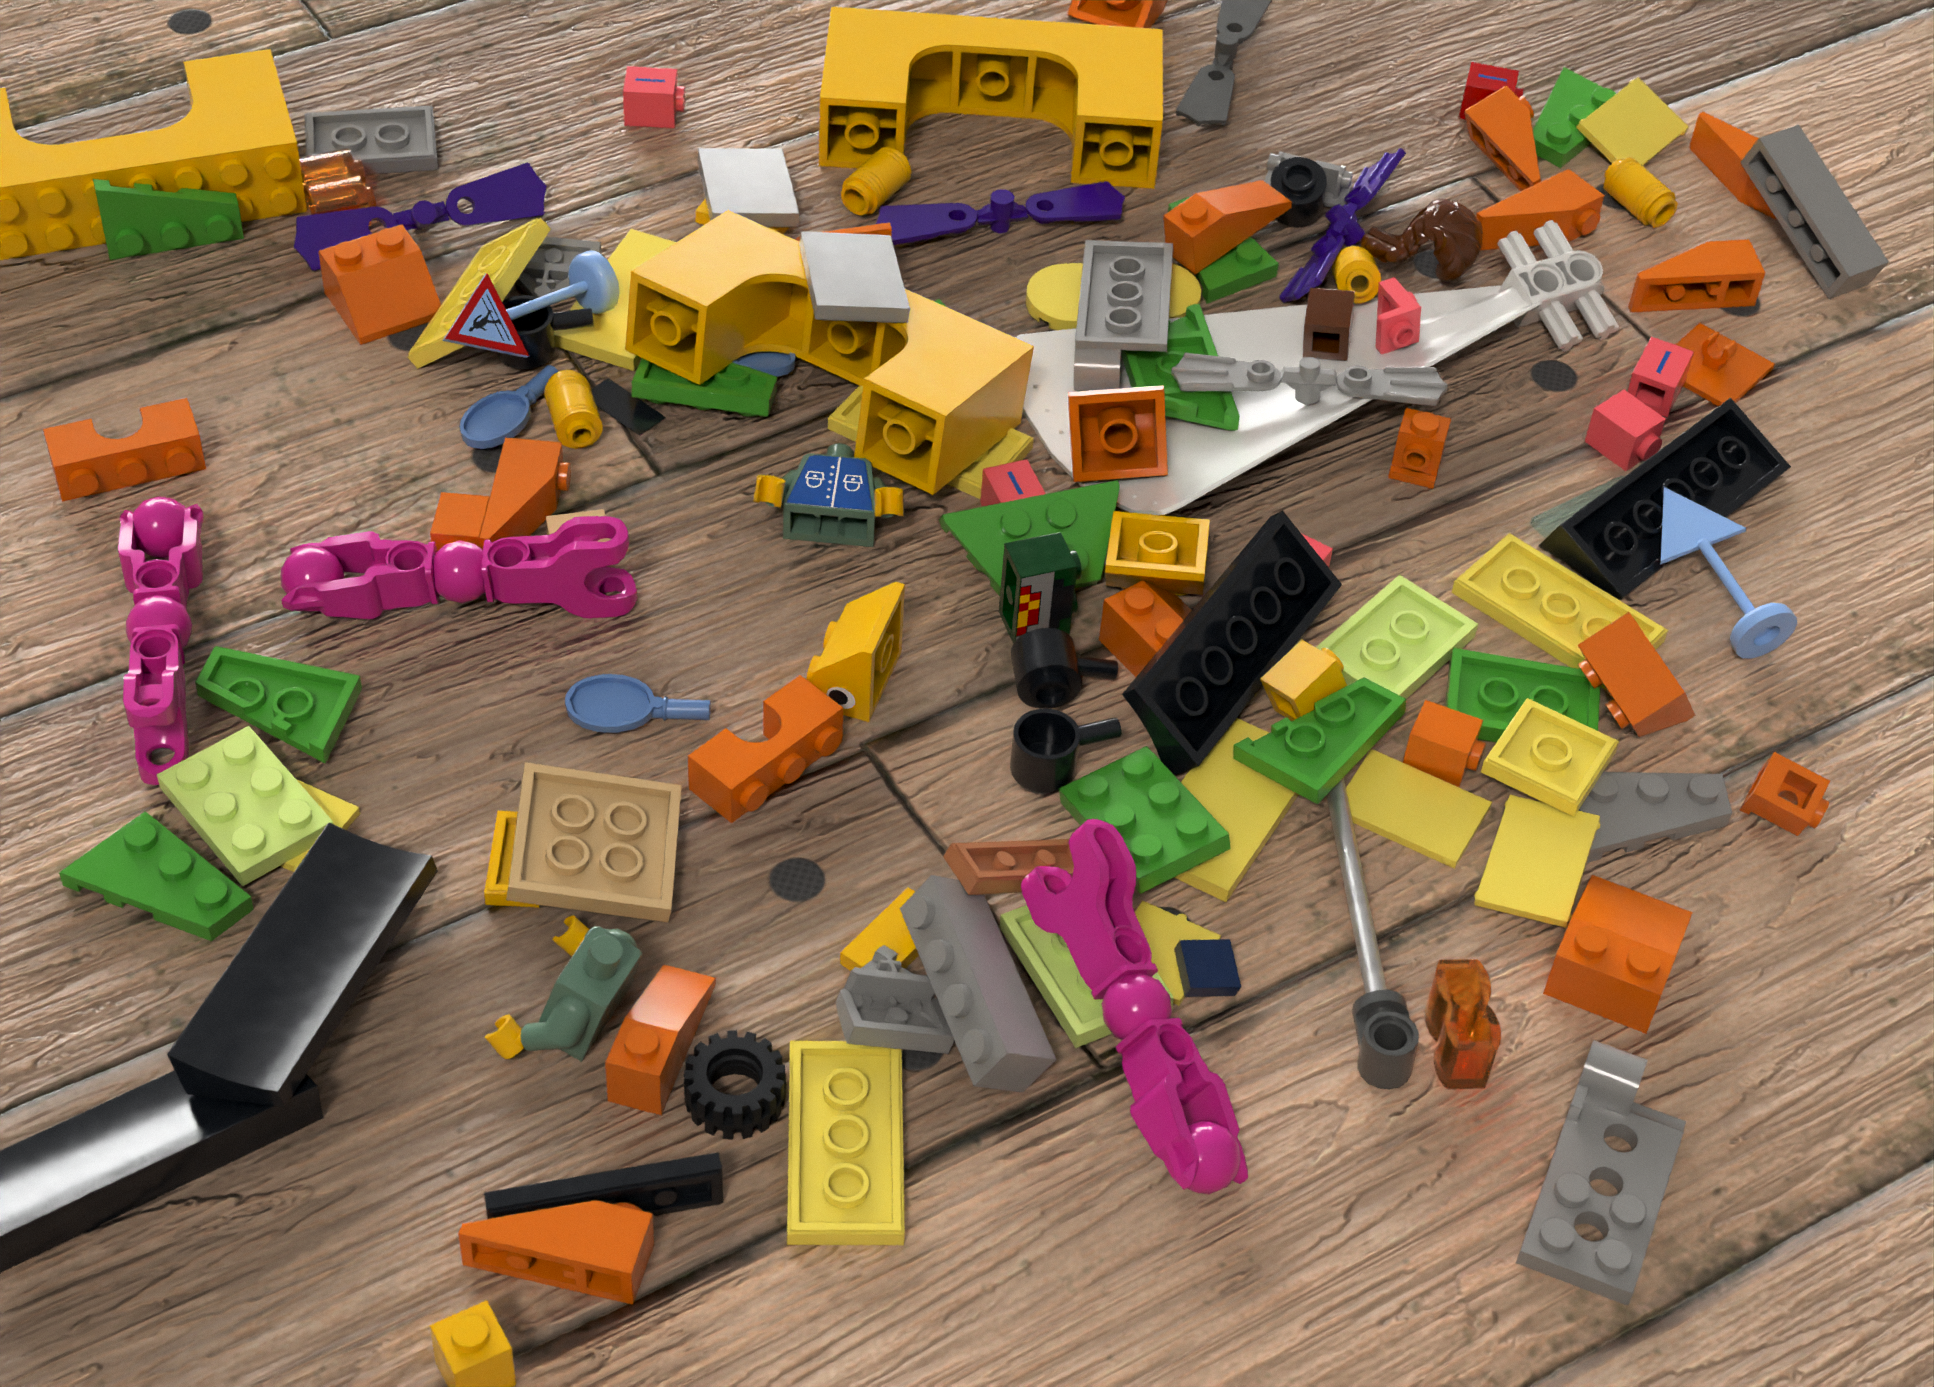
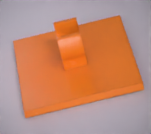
(1721, 366)

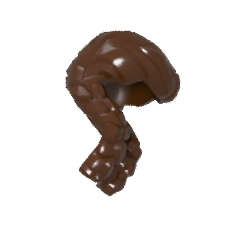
(1447, 223)

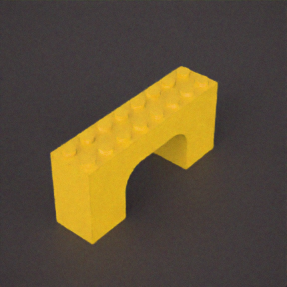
(1082, 77)
(229, 142)
(931, 386)

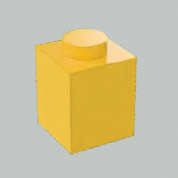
(1303, 679)
(473, 1349)

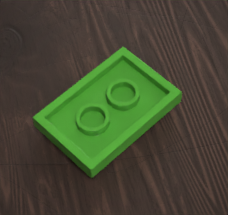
(1498, 685)
(1152, 812)

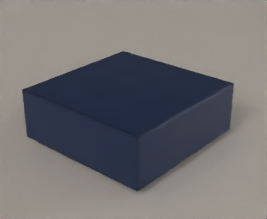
(1207, 968)

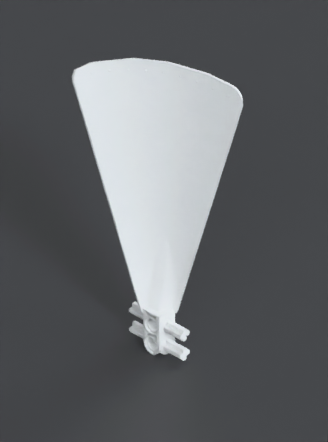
(1273, 420)

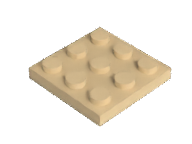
(595, 842)

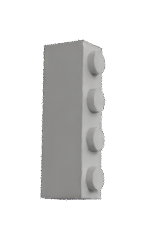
(1814, 211)
(977, 986)

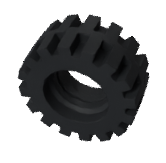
(734, 1112)

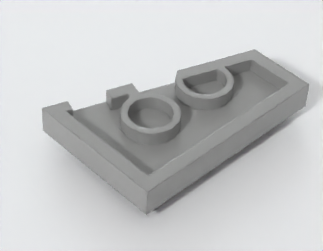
(1654, 805)

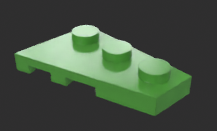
(1569, 102)
(731, 389)
(282, 697)
(1325, 743)
(162, 875)

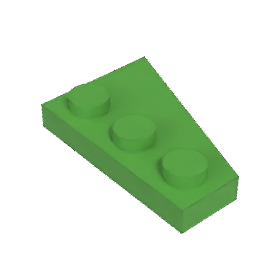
(154, 221)
(1236, 270)

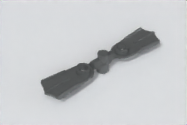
(1211, 90)

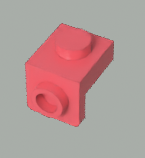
(1396, 317)

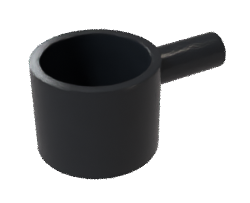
(1303, 184)
(538, 329)
(1050, 670)
(1048, 747)

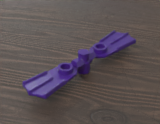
(495, 198)
(928, 221)
(1343, 227)

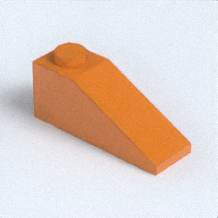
(1505, 135)
(1721, 151)
(1560, 198)
(1219, 220)
(1701, 278)
(525, 488)
(656, 1039)
(573, 1247)

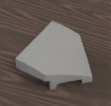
(550, 265)
(892, 1008)

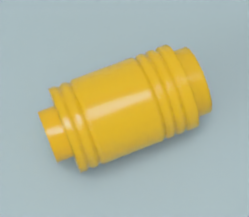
(875, 181)
(1640, 192)
(1354, 262)
(573, 409)

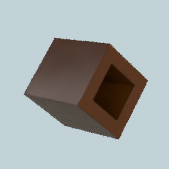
(1328, 324)

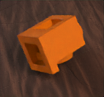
(1419, 448)
(1799, 785)

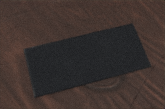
(625, 408)

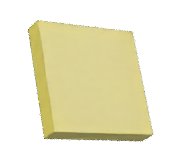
(1550, 757)

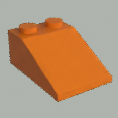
(1617, 953)

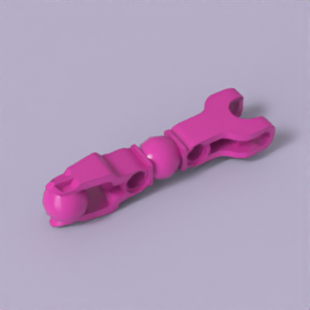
(405, 573)
(159, 624)
(1158, 1055)

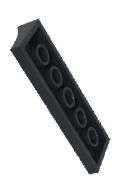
(1619, 533)
(1229, 642)
(300, 970)
(127, 1157)

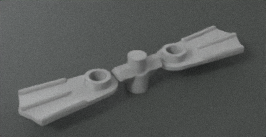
(1394, 384)

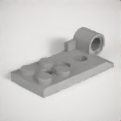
(1120, 308)
(1600, 1110)

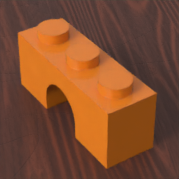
(94, 464)
(741, 774)

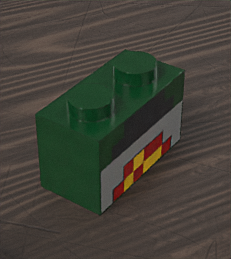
(1038, 585)

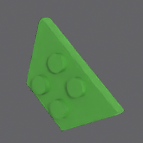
(1154, 368)
(1078, 513)

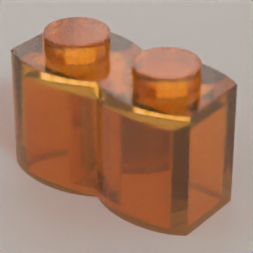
(335, 182)
(1462, 1024)

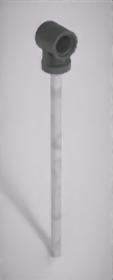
(1381, 1015)

